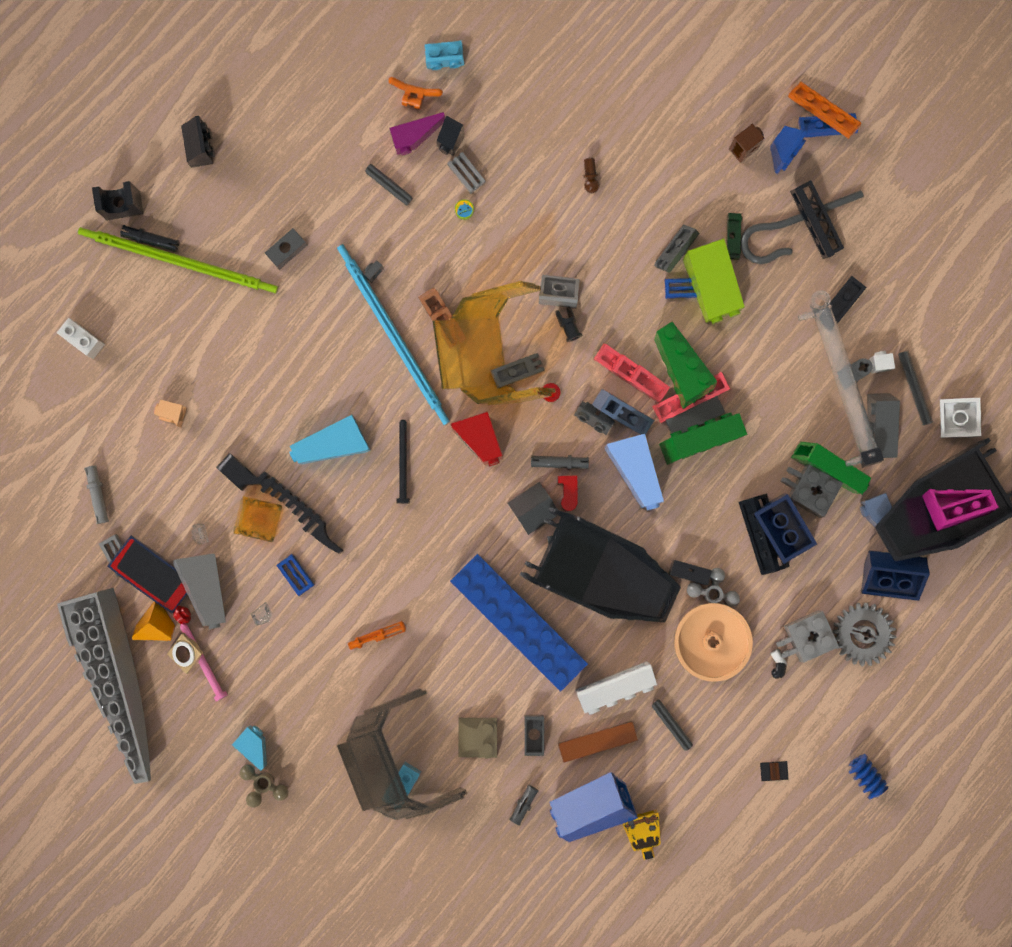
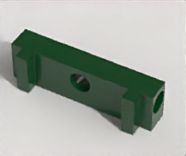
(734, 228)

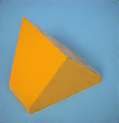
(154, 625)

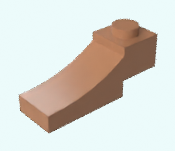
(434, 305)

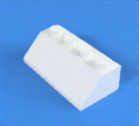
(616, 687)

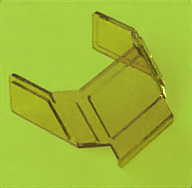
(472, 347)

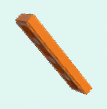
(824, 110)

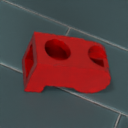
(570, 492)

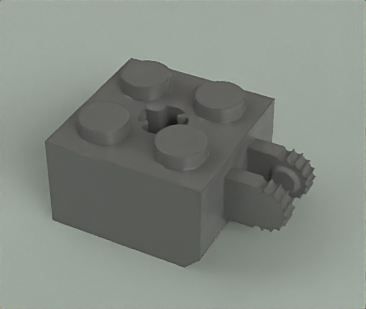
(801, 490)

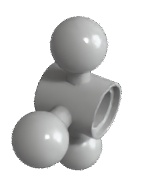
(717, 576)

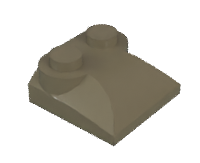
(477, 737)

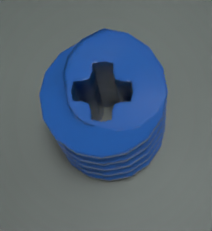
(868, 776)

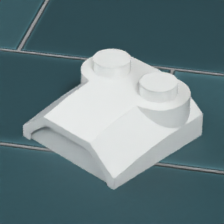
(960, 418)

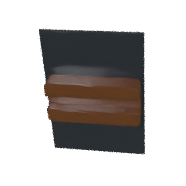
(774, 771)

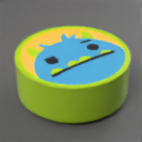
(464, 209)

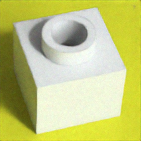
(882, 362)

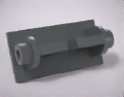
(601, 422)

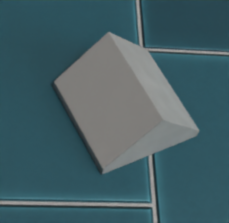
(559, 291)

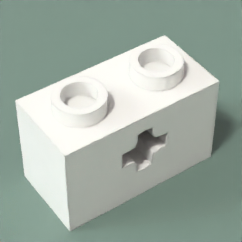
(80, 338)

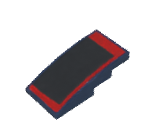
(149, 573)

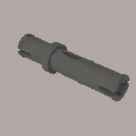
(560, 462)

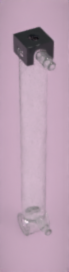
(851, 398)

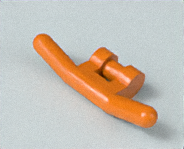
(410, 89)

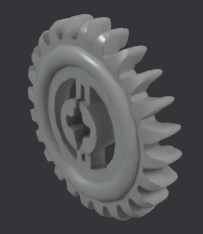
(881, 640)

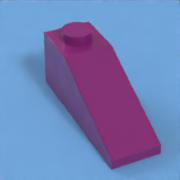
(412, 134)

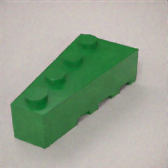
(686, 369)
(702, 438)

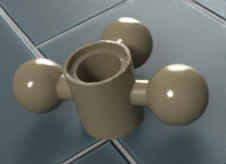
(254, 799)

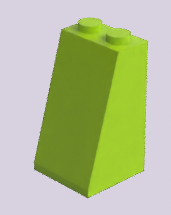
(714, 281)

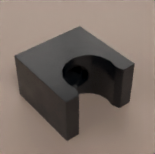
(107, 200)

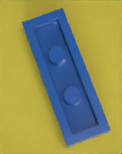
(816, 127)

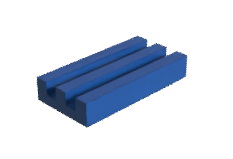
(682, 288)
(301, 570)

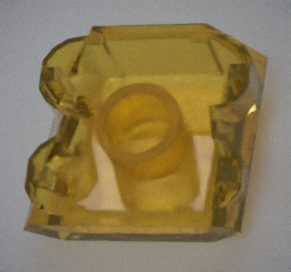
(257, 519)

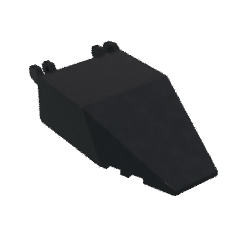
(908, 526)
(603, 572)

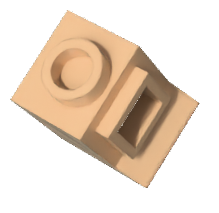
(170, 412)

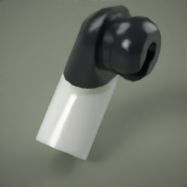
(781, 664)

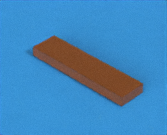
(597, 741)

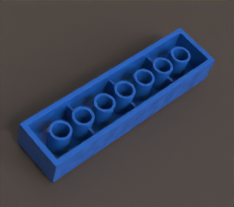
(519, 622)

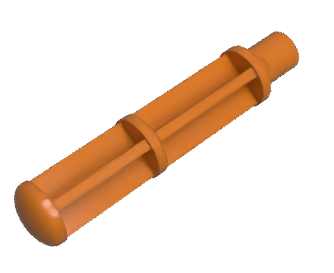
(377, 635)

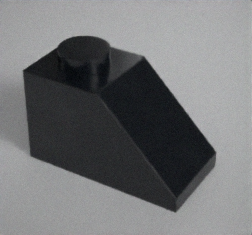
(450, 136)

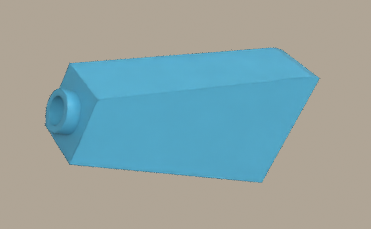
(332, 442)

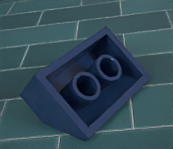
(785, 528)
(894, 578)

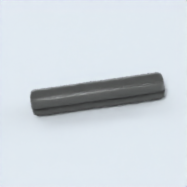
(388, 184)
(672, 725)

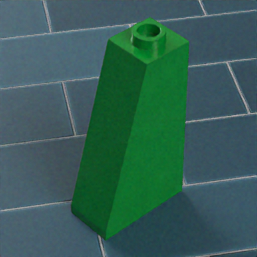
(831, 464)

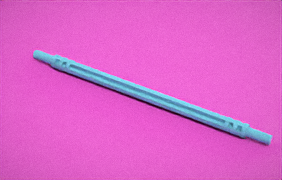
(393, 334)

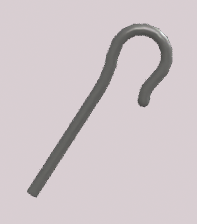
(784, 223)

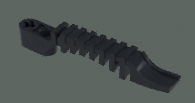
(242, 477)

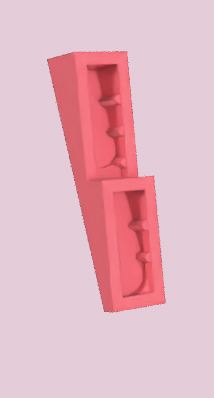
(671, 407)

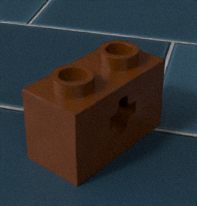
(746, 142)

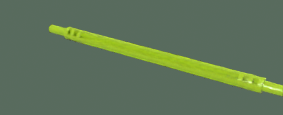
(178, 260)

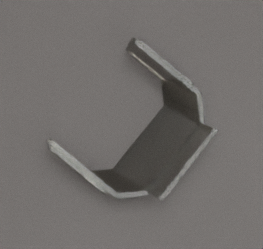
(374, 770)

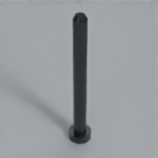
(403, 464)

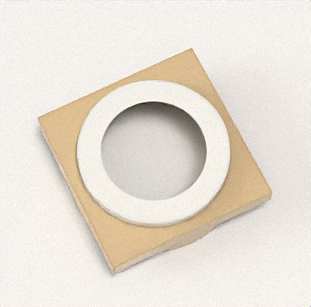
(194, 649)

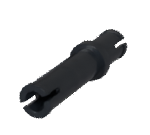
(141, 235)

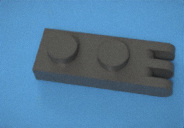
(676, 248)
(516, 371)

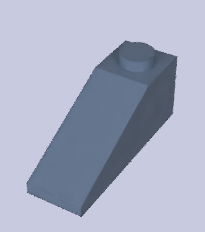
(622, 412)
(875, 508)

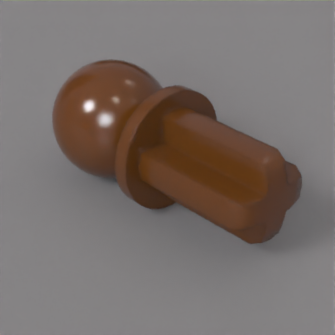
(591, 184)

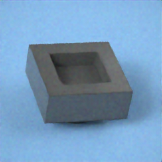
(373, 271)

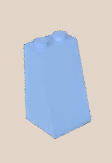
(636, 468)

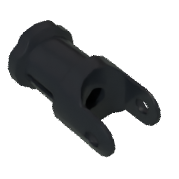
(569, 325)

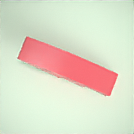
(631, 373)

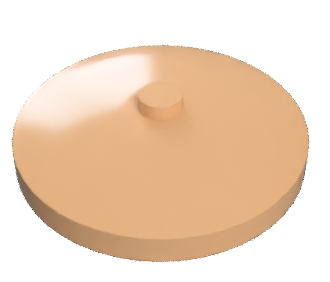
(713, 642)

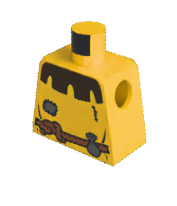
(644, 833)

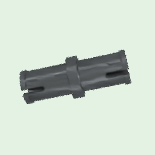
(518, 816)

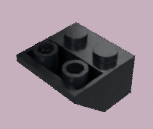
(197, 142)

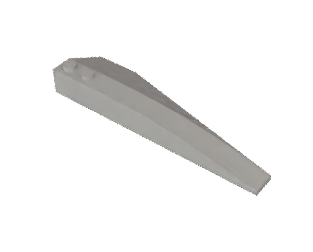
(102, 647)

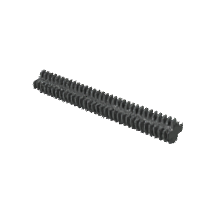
(916, 391)

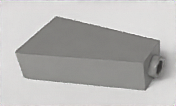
(202, 585)

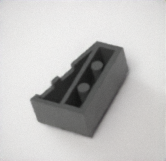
(884, 421)

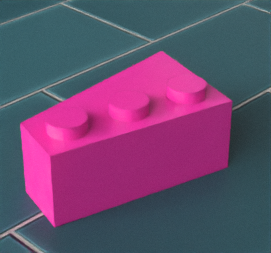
(956, 507)

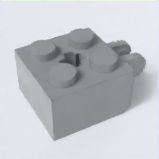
(798, 635)

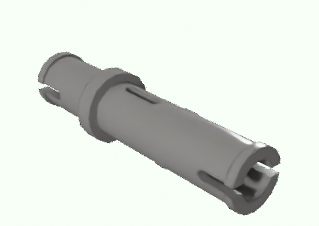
(94, 486)

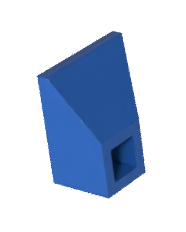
(786, 147)

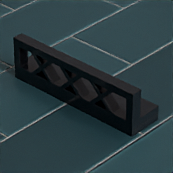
(812, 220)
(763, 549)

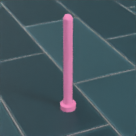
(206, 668)

